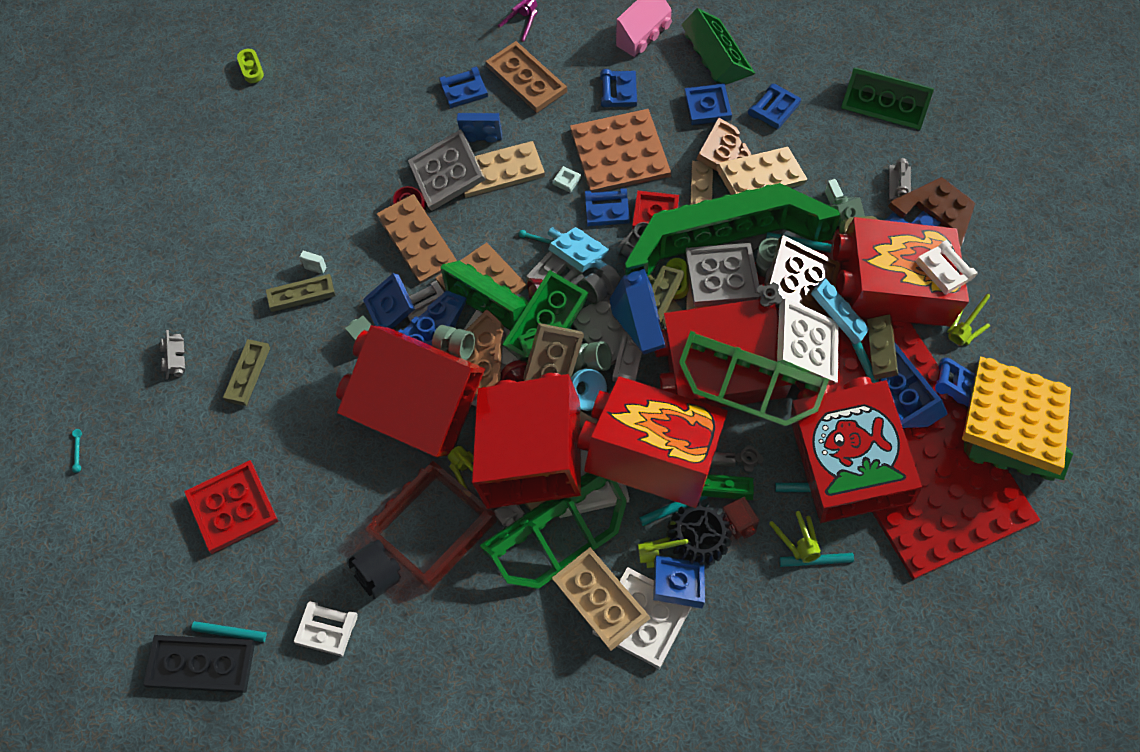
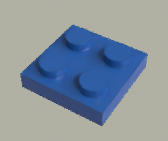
(708, 104)
(480, 126)
(389, 302)
(679, 582)

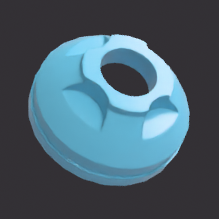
(594, 383)

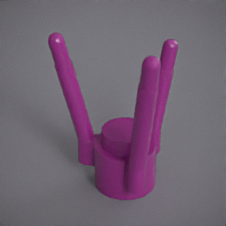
(525, 8)

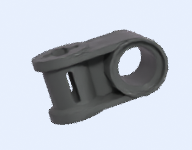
(628, 243)

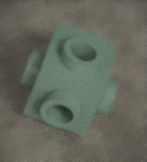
(848, 207)

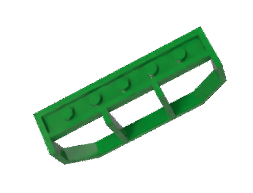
(766, 367)
(538, 518)

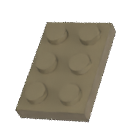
(553, 351)

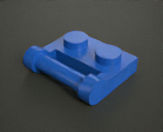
(625, 88)
(464, 92)
(779, 110)
(607, 213)
(962, 381)

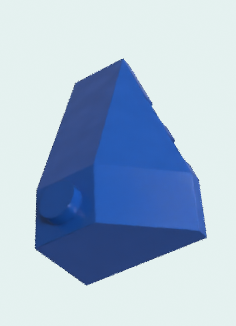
(442, 311)
(637, 311)
(913, 396)

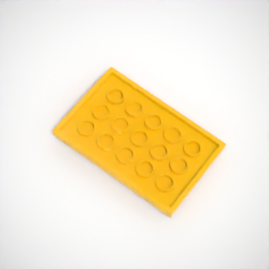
(1018, 415)

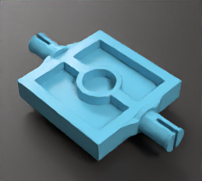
(577, 249)

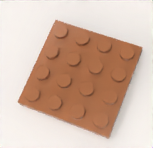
(620, 151)

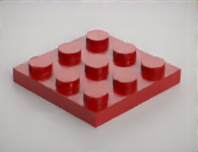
(231, 506)

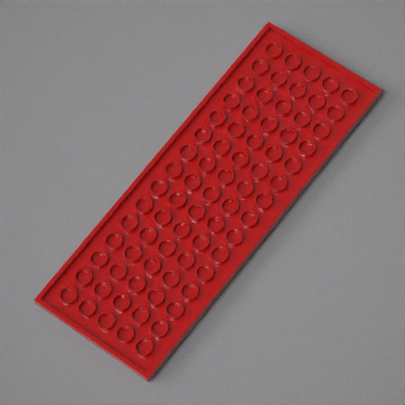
(960, 501)

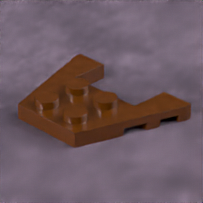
(939, 201)

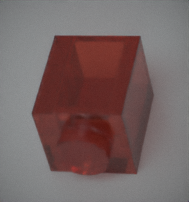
(742, 518)

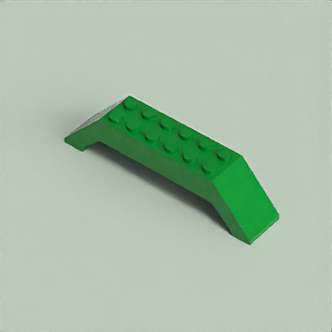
(730, 220)

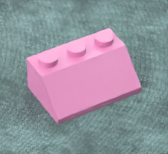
(642, 24)

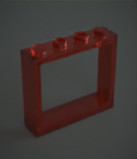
(460, 547)

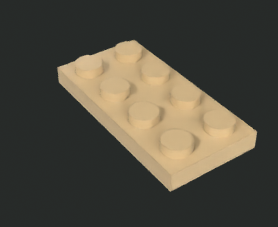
(507, 168)
(761, 170)
(601, 598)

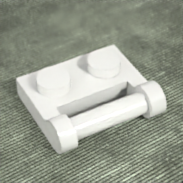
(941, 271)
(324, 636)

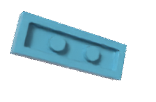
(840, 311)

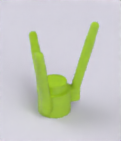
(961, 332)
(460, 460)
(807, 547)
(649, 550)

